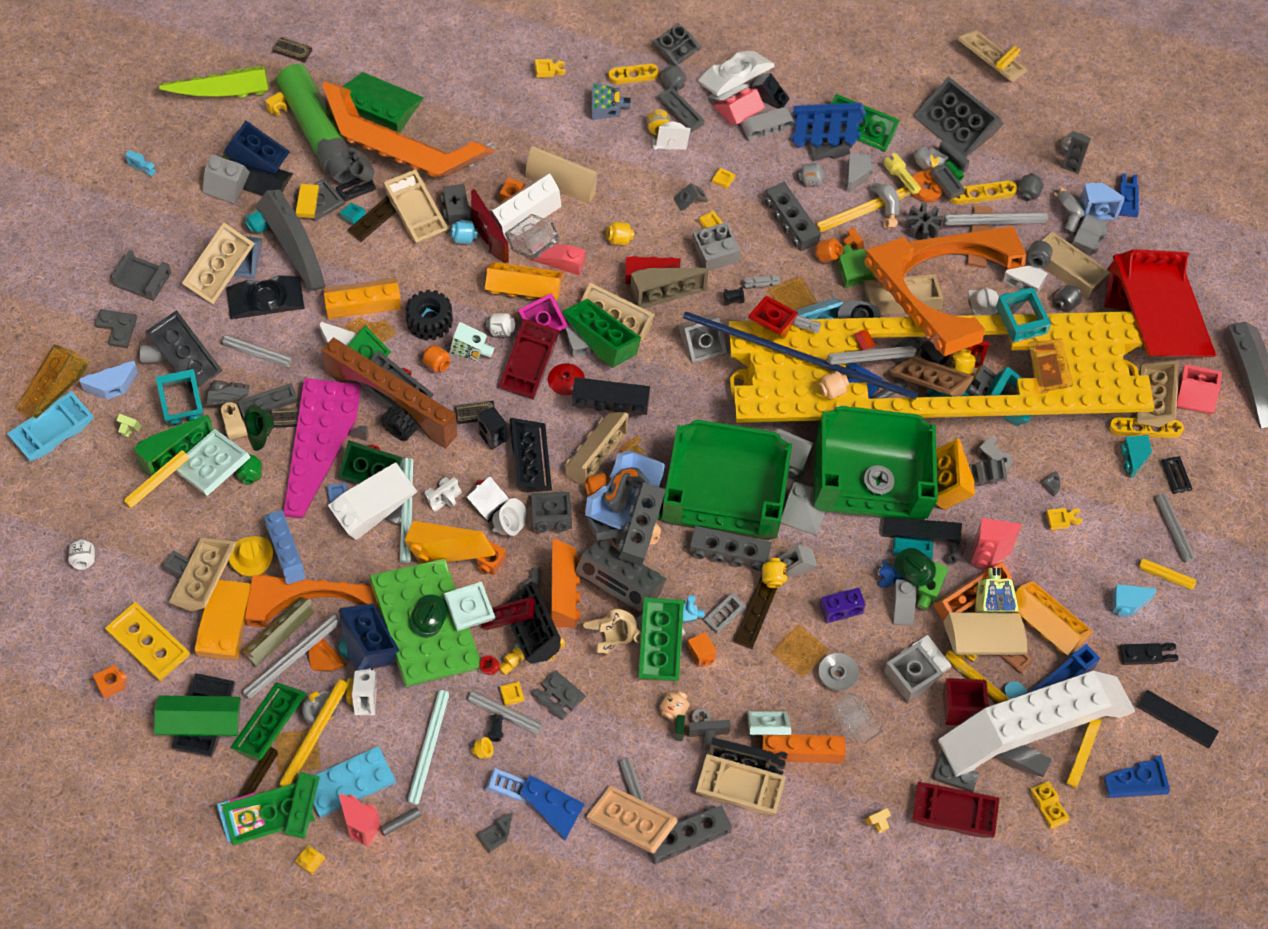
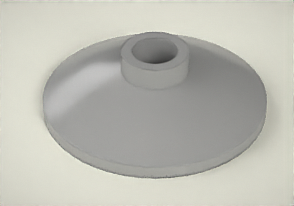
(838, 663)

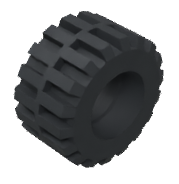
(429, 326)

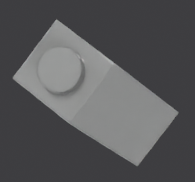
(858, 170)
(798, 560)
(904, 603)

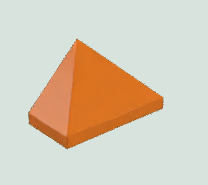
(324, 657)

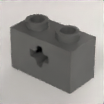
(456, 203)

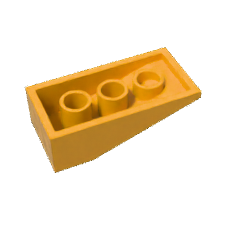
(438, 542)
(223, 621)

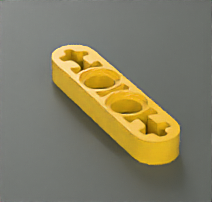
(982, 189)
(1146, 429)
(1083, 752)

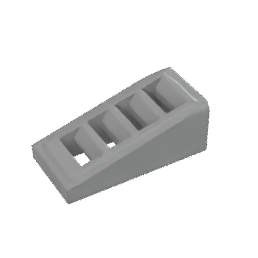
(735, 613)

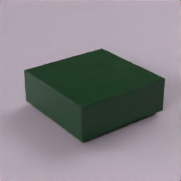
(679, 731)

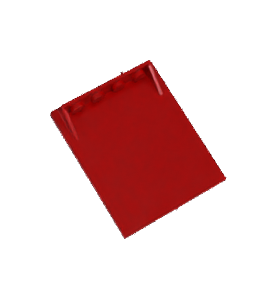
(1163, 302)

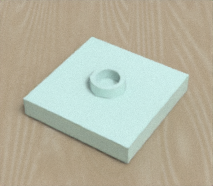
(469, 606)
(768, 723)

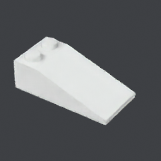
(372, 500)

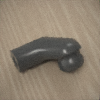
(956, 551)
(534, 577)

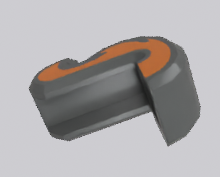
(622, 487)

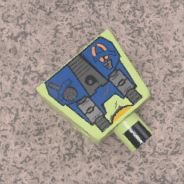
(995, 594)

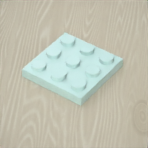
(212, 462)

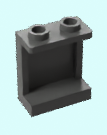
(140, 276)

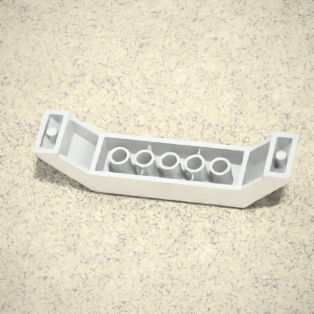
(1034, 718)

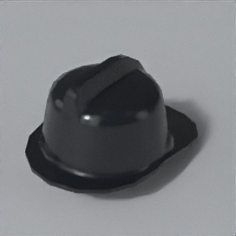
(857, 309)

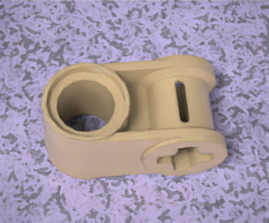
(233, 423)

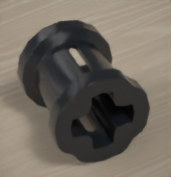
(734, 296)

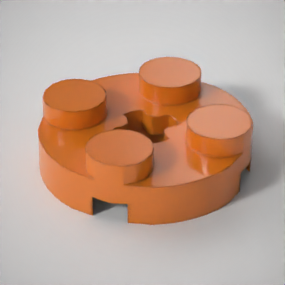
(927, 195)

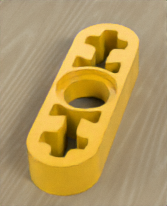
(636, 68)

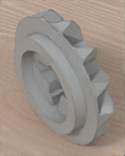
(886, 477)

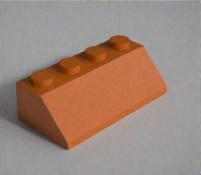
(564, 585)

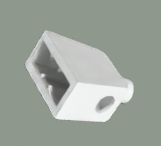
(364, 686)

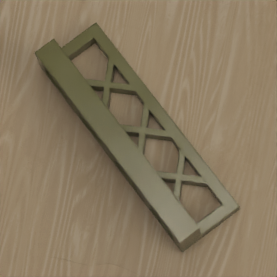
(278, 631)

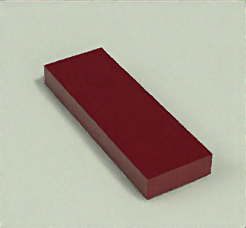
(511, 613)

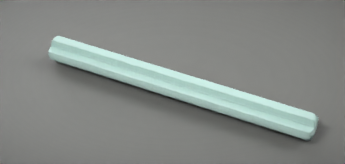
(406, 514)
(428, 747)

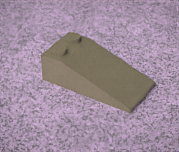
(666, 284)

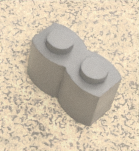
(1089, 235)

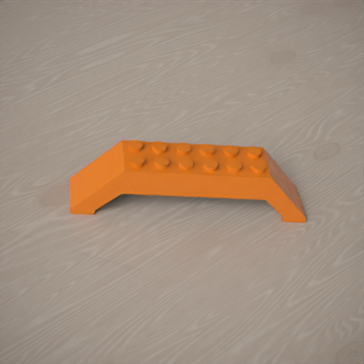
(397, 145)

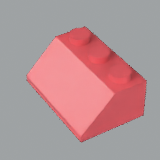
(993, 542)

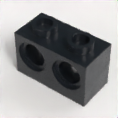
(492, 427)

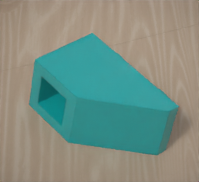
(1137, 452)

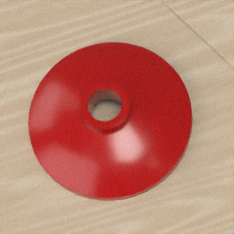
(564, 385)

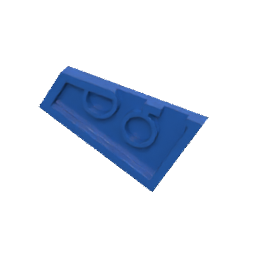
(1142, 780)
(552, 804)

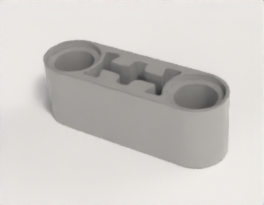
(768, 123)

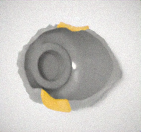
(929, 159)
(314, 704)

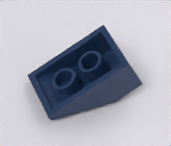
(256, 149)
(367, 637)

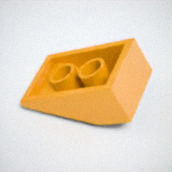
(954, 475)

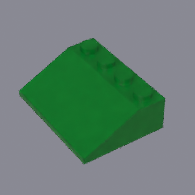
(382, 101)

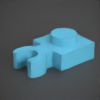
(138, 161)

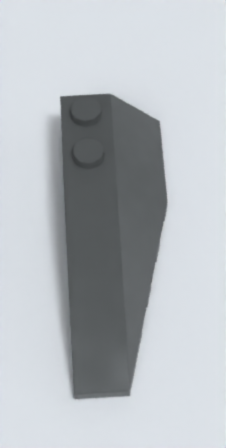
(291, 236)
(1252, 365)

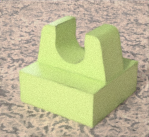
(127, 425)

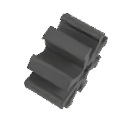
(923, 221)
(988, 472)

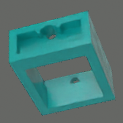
(1027, 330)
(1002, 377)
(176, 378)

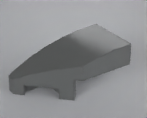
(497, 834)

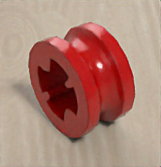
(495, 665)

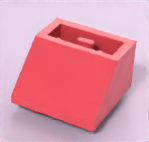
(740, 105)
(1198, 389)
(360, 819)

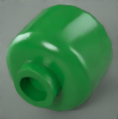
(250, 471)

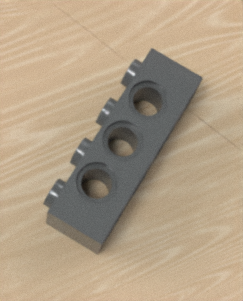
(786, 206)
(653, 498)
(723, 541)
(720, 827)

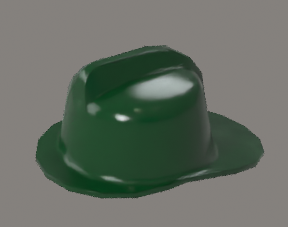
(259, 426)
(915, 567)
(428, 616)

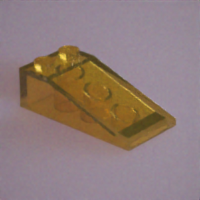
(54, 377)

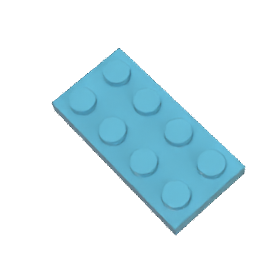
(356, 777)

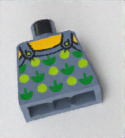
(607, 101)

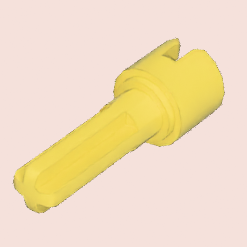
(897, 168)

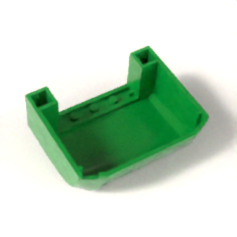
(858, 438)
(727, 479)

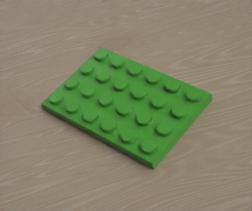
(419, 657)

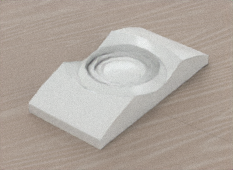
(734, 72)

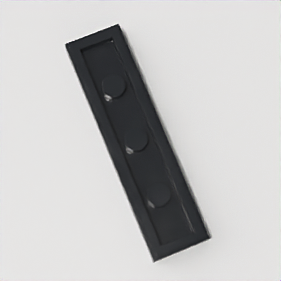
(922, 529)
(1178, 719)

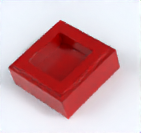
(864, 339)

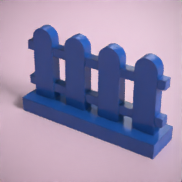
(827, 114)

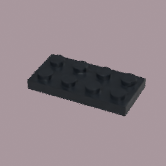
(183, 349)

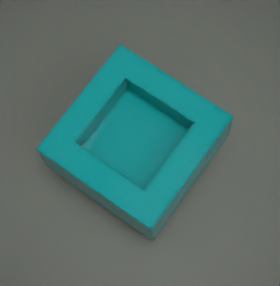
(352, 213)

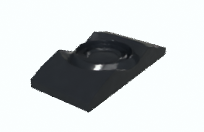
(265, 297)
(203, 686)

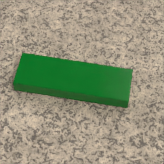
(302, 805)

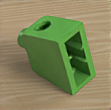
(853, 268)
(930, 596)

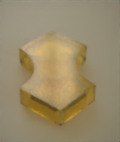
(381, 329)

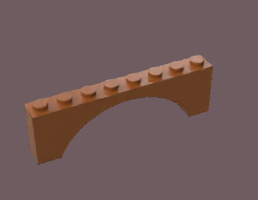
(347, 364)

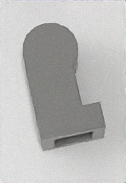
(576, 343)
(989, 451)

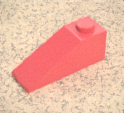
(564, 258)

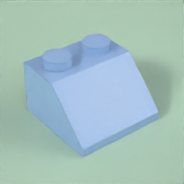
(1101, 201)

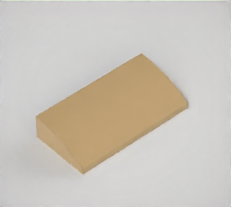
(568, 176)
(1074, 266)
(922, 287)
(986, 633)

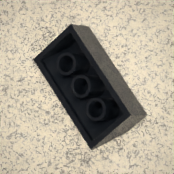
(610, 396)

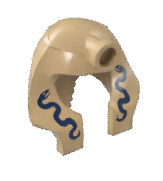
(618, 628)

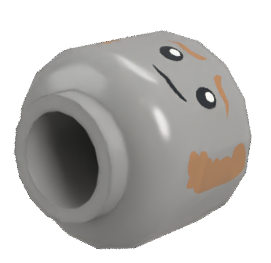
(812, 174)

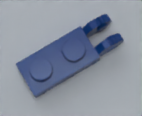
(1131, 195)

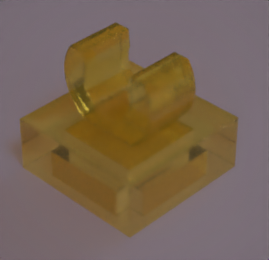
(633, 445)

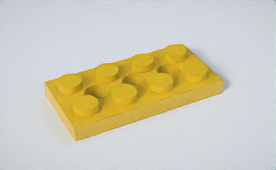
(146, 654)

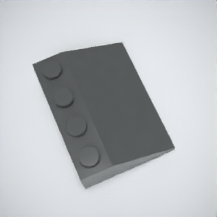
(958, 117)

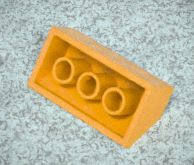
(523, 280)
(362, 298)
(1051, 618)

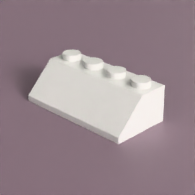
(537, 198)

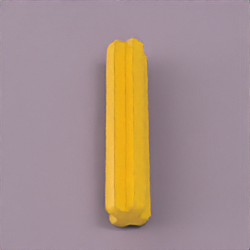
(1007, 58)
(1167, 574)

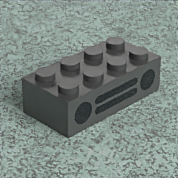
(619, 577)

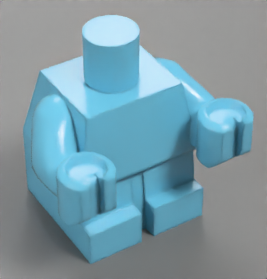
(690, 611)

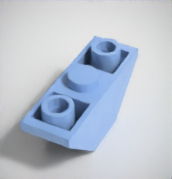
(110, 381)

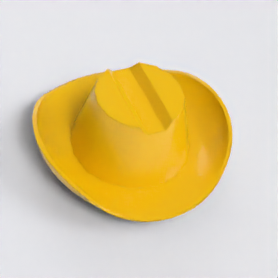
(251, 555)

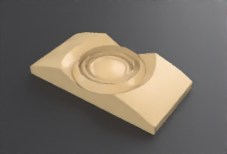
(415, 206)
(740, 785)

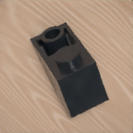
(770, 90)

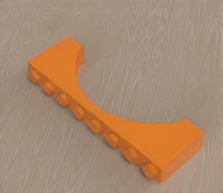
(997, 244)
(945, 331)
(272, 595)

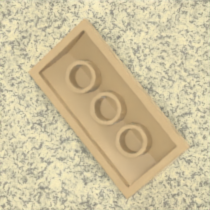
(990, 55)
(218, 263)
(627, 313)
(1164, 389)
(202, 573)

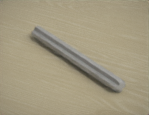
(995, 218)
(871, 355)
(291, 656)

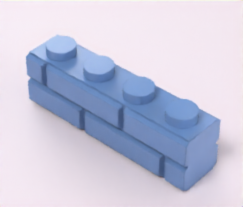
(284, 547)

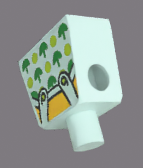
(470, 343)

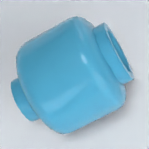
(463, 232)

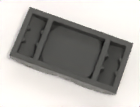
(384, 362)

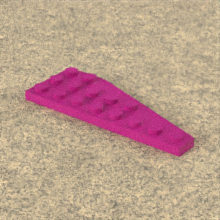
(323, 425)

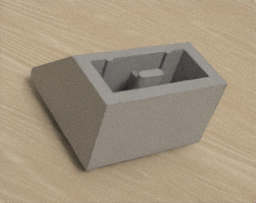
(716, 246)

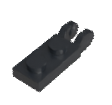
(1147, 653)

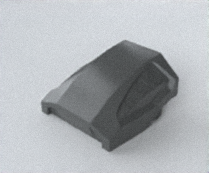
(677, 44)
(224, 392)

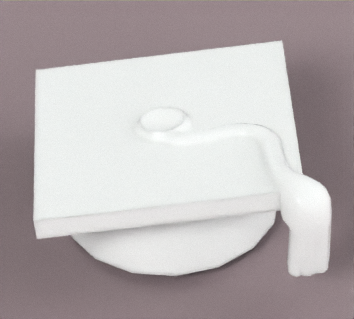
(671, 136)

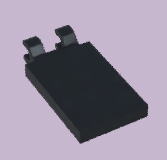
(748, 755)

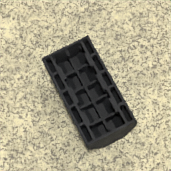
(537, 635)

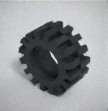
(398, 423)

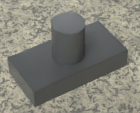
(708, 730)

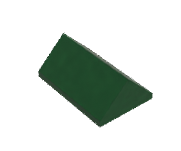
(364, 461)

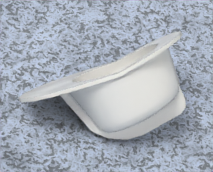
(983, 301)
(510, 518)

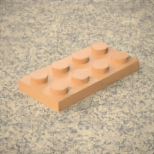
(632, 819)

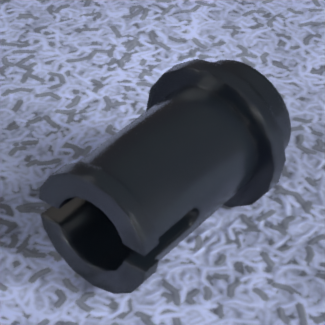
(495, 733)

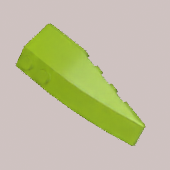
(231, 83)

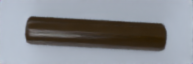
(259, 772)

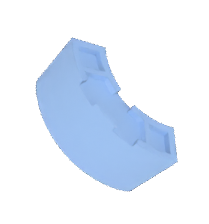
(596, 506)

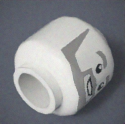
(500, 325)
(81, 554)

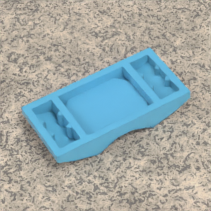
(60, 421)

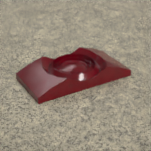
(488, 228)
(529, 359)
(956, 810)

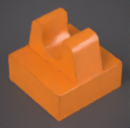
(854, 239)

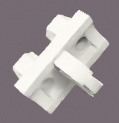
(448, 488)

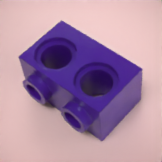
(842, 605)

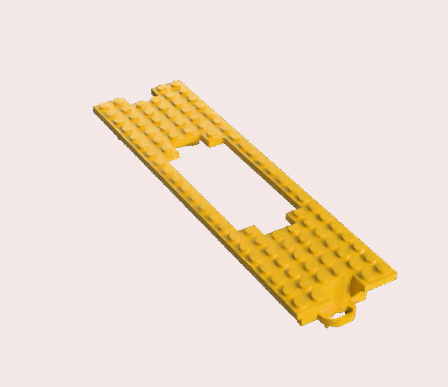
(789, 389)

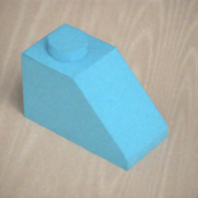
(1130, 599)

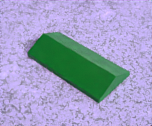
(875, 126)
(661, 639)
(197, 715)
(269, 723)
(274, 811)

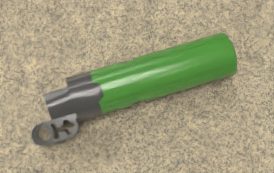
(320, 127)

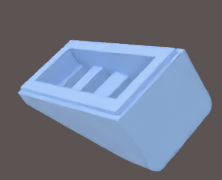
(501, 791)

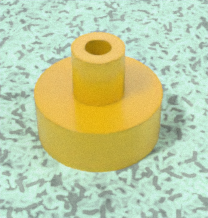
(483, 748)

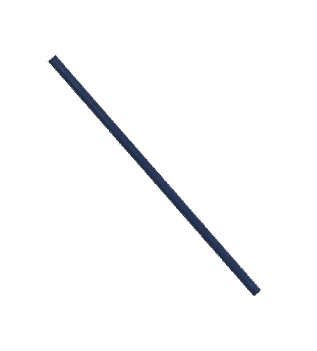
(800, 355)

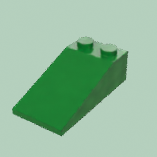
(603, 333)
(163, 446)

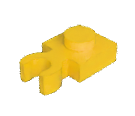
(546, 68)
(1061, 519)

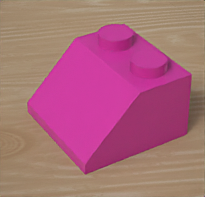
(545, 312)

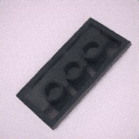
(261, 181)
(528, 455)

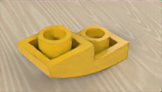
(1049, 804)

